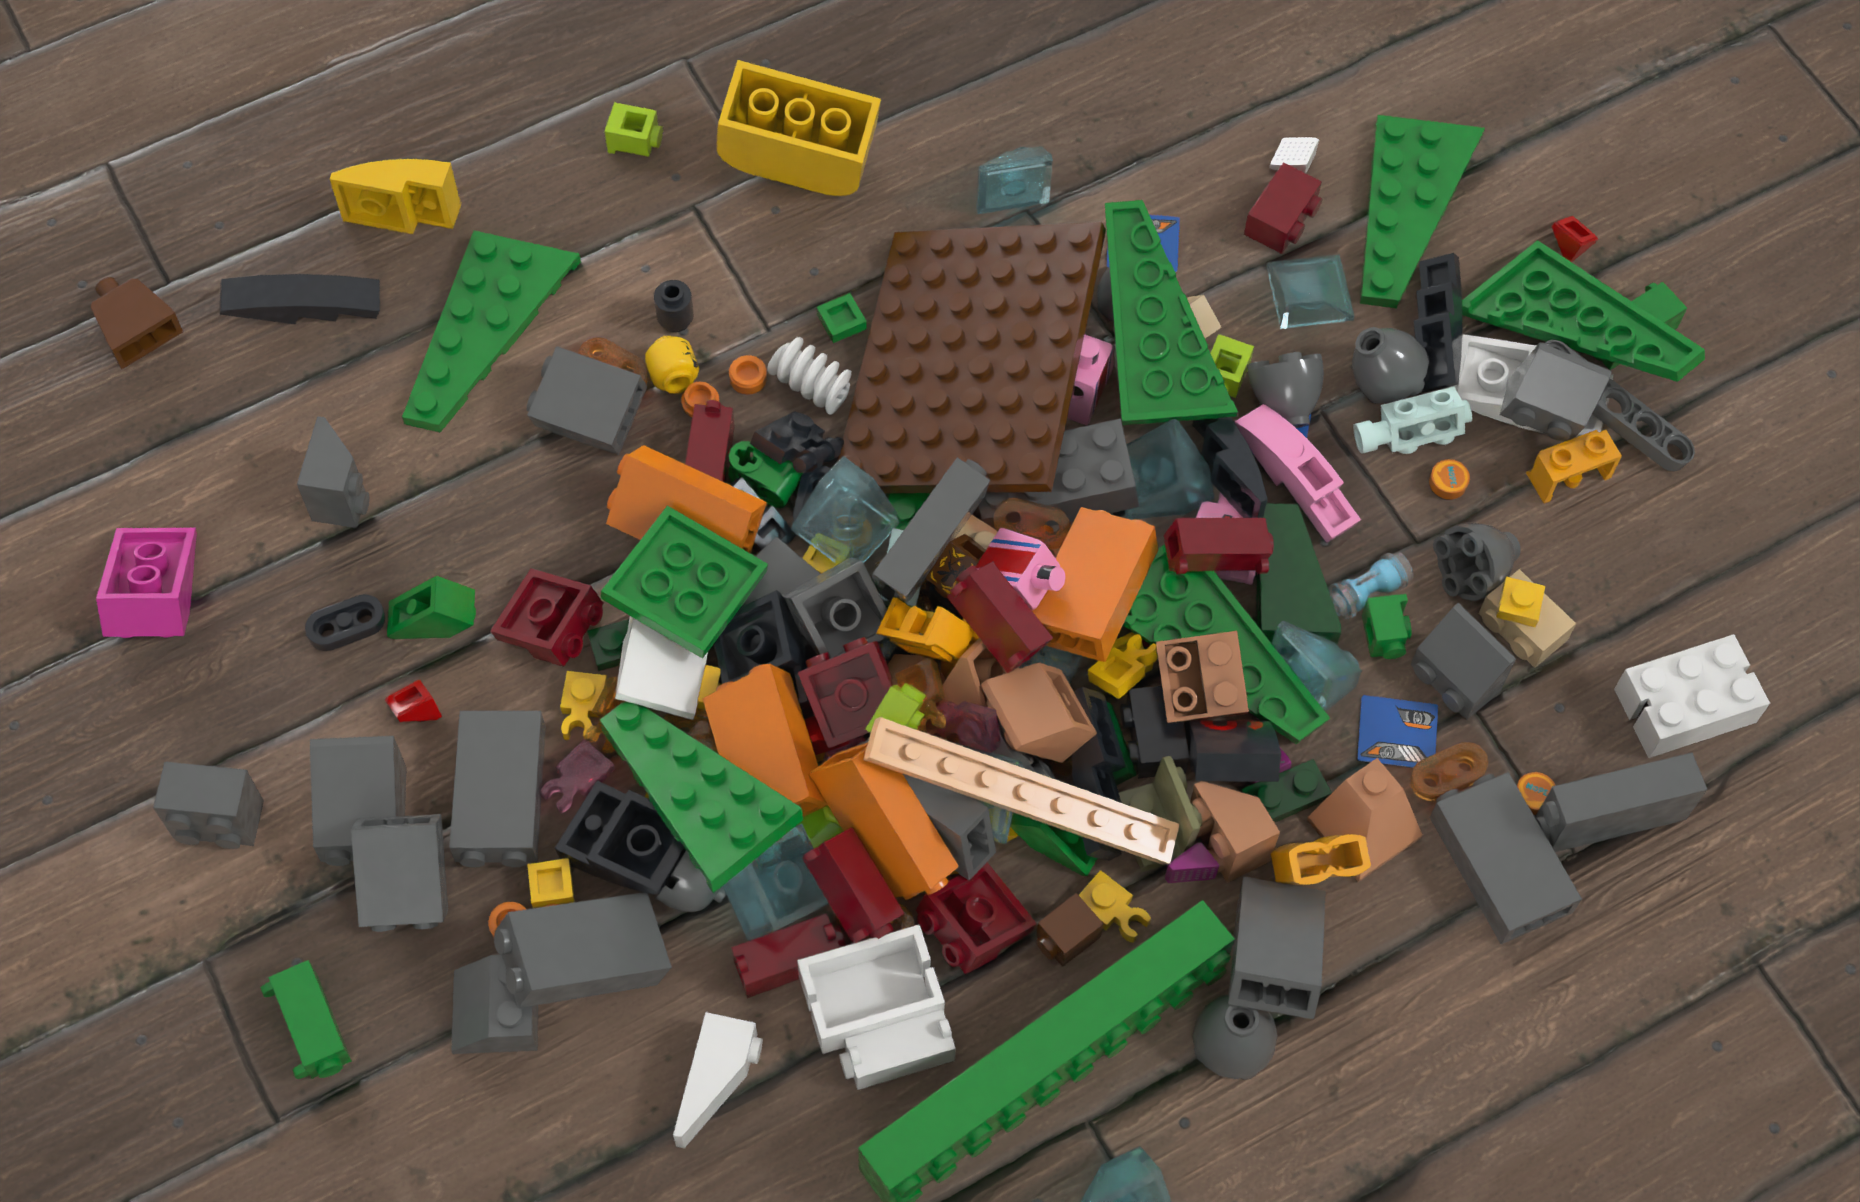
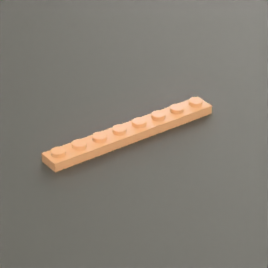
(1021, 791)

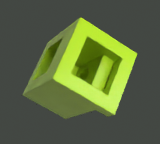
(632, 130)
(1232, 360)
(901, 706)

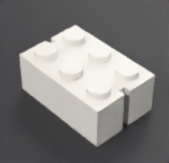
(1691, 695)
(869, 986)

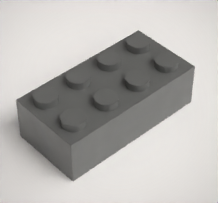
(1089, 474)

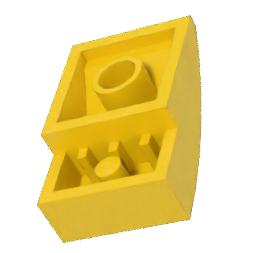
(397, 194)

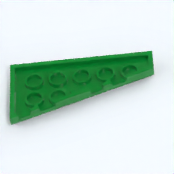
(1410, 189)
(1561, 302)
(484, 315)
(1158, 342)
(1201, 604)
(703, 798)

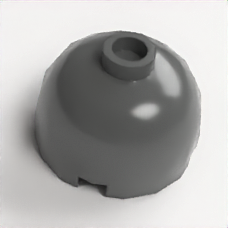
(688, 888)

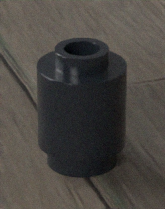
(673, 305)

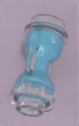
(1384, 576)

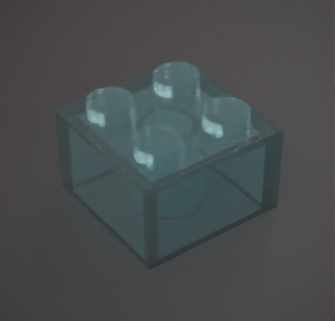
(775, 887)

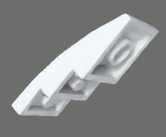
(1486, 373)
(658, 672)

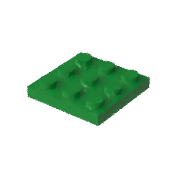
(684, 581)

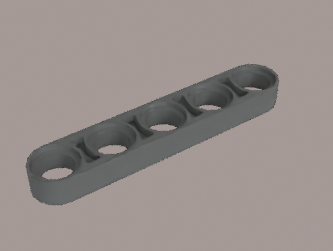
(1633, 411)

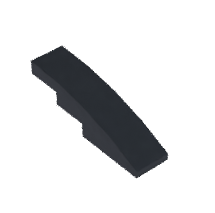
(292, 296)
(1440, 320)
(1234, 466)
(1097, 761)

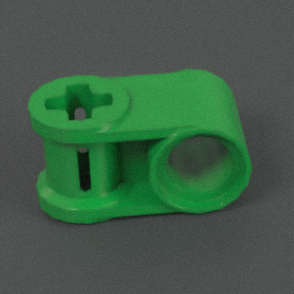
(766, 477)

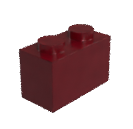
(1283, 208)

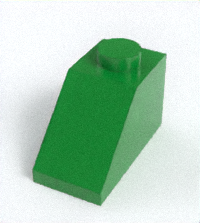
(432, 610)
(1054, 843)

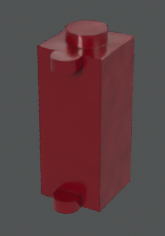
(711, 439)
(1218, 545)
(998, 616)
(853, 886)
(773, 957)

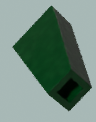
(1295, 583)

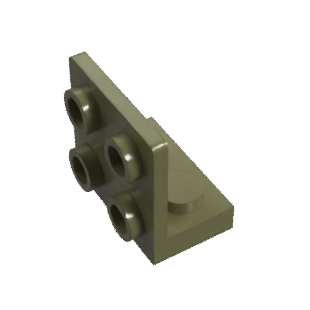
(1168, 800)

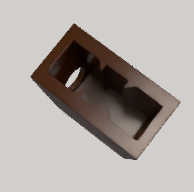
(133, 319)

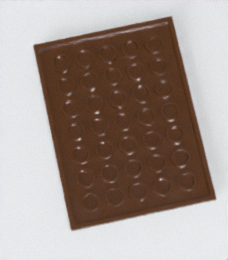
(974, 355)

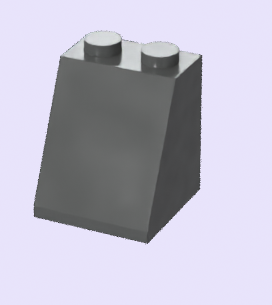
(352, 782)

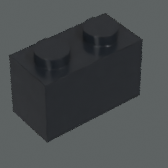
(1151, 733)

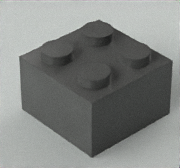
(208, 804)

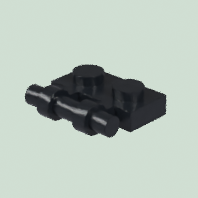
(797, 440)

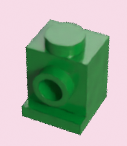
(1386, 626)

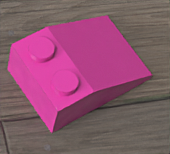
(147, 582)

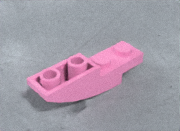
(1301, 467)

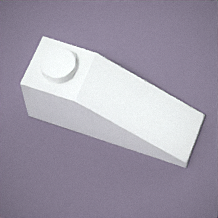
(718, 1067)

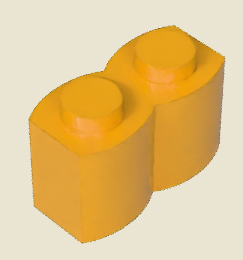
(1320, 859)

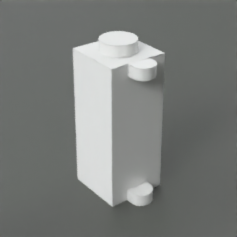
(898, 1049)

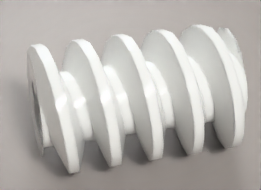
(810, 375)

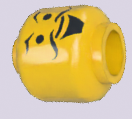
(671, 364)

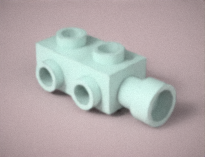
(1415, 422)

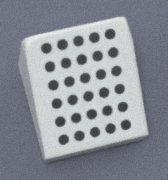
(1296, 153)

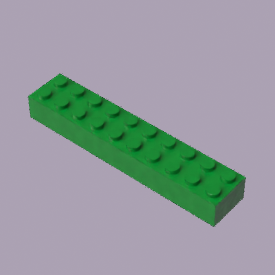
(1046, 1056)

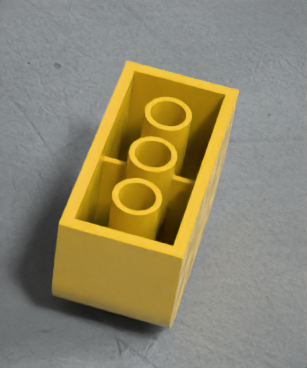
(796, 130)

